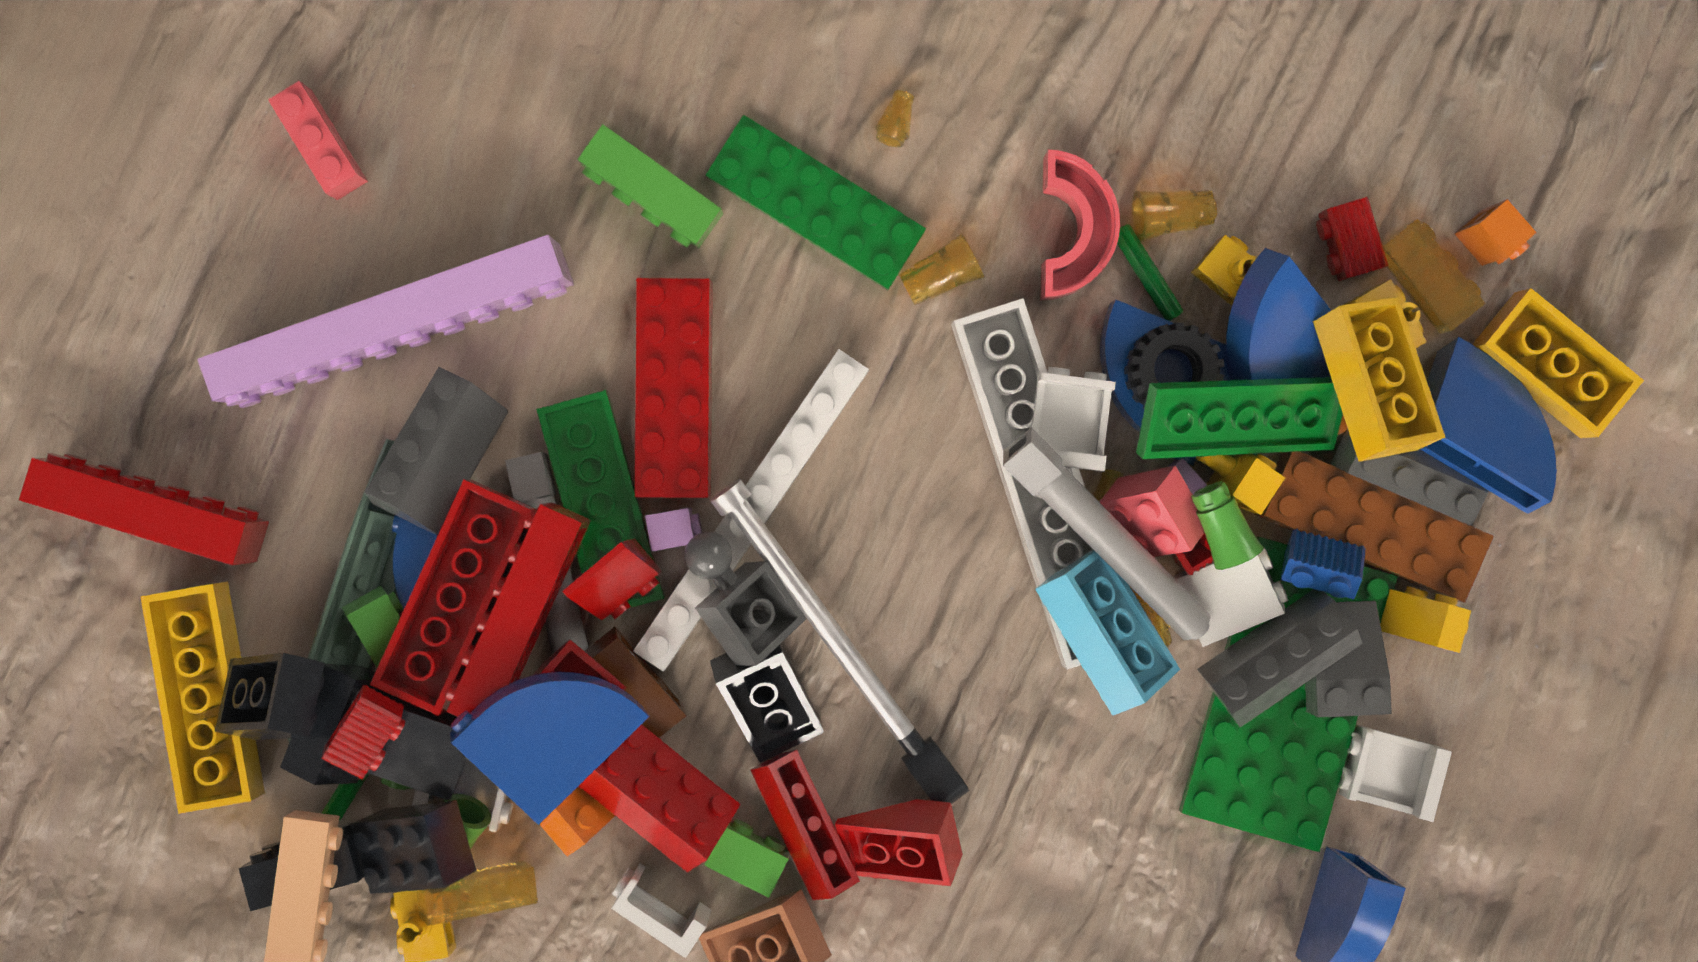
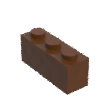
(641, 680)

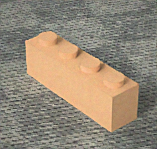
(303, 887)

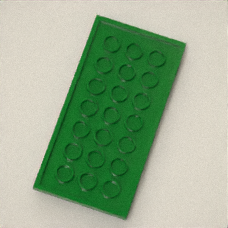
(1284, 764)

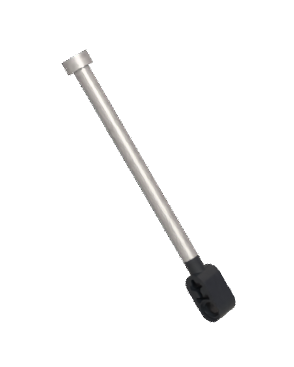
(922, 756)

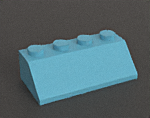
(1108, 632)

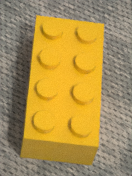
(1558, 363)
(1378, 378)

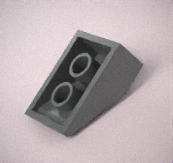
(1360, 679)

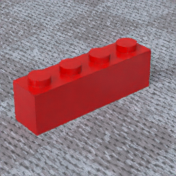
(805, 825)

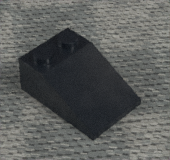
(767, 702)

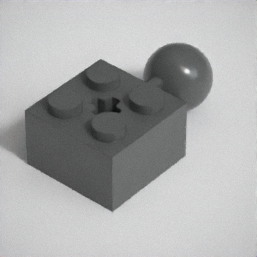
(748, 608)

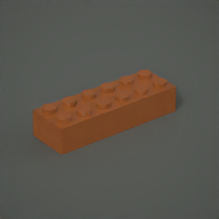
(1394, 530)

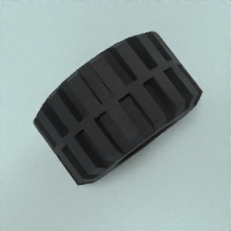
(1175, 336)

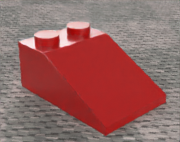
(614, 580)
(904, 842)

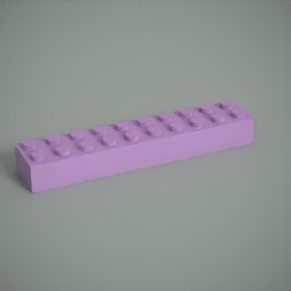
(386, 322)

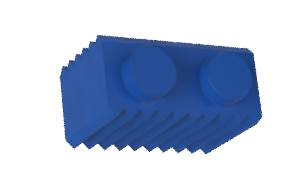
(1323, 564)

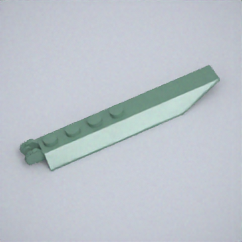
(362, 568)

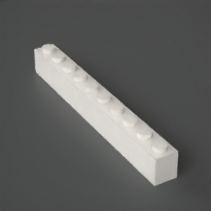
(767, 489)

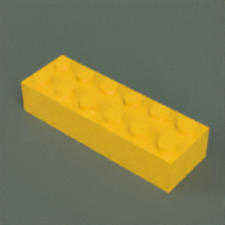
(191, 651)

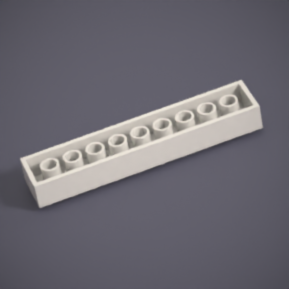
(1003, 372)

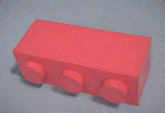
(318, 140)

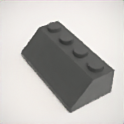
(436, 451)
(1416, 478)
(1280, 656)

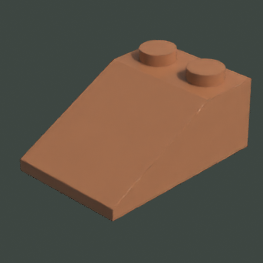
(769, 933)

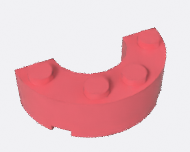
(1096, 219)

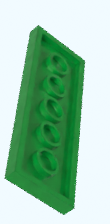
(815, 202)
(1239, 417)
(595, 478)

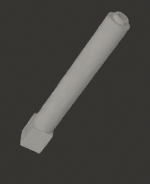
(1042, 473)
(533, 485)

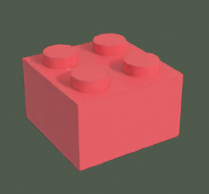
(1156, 510)

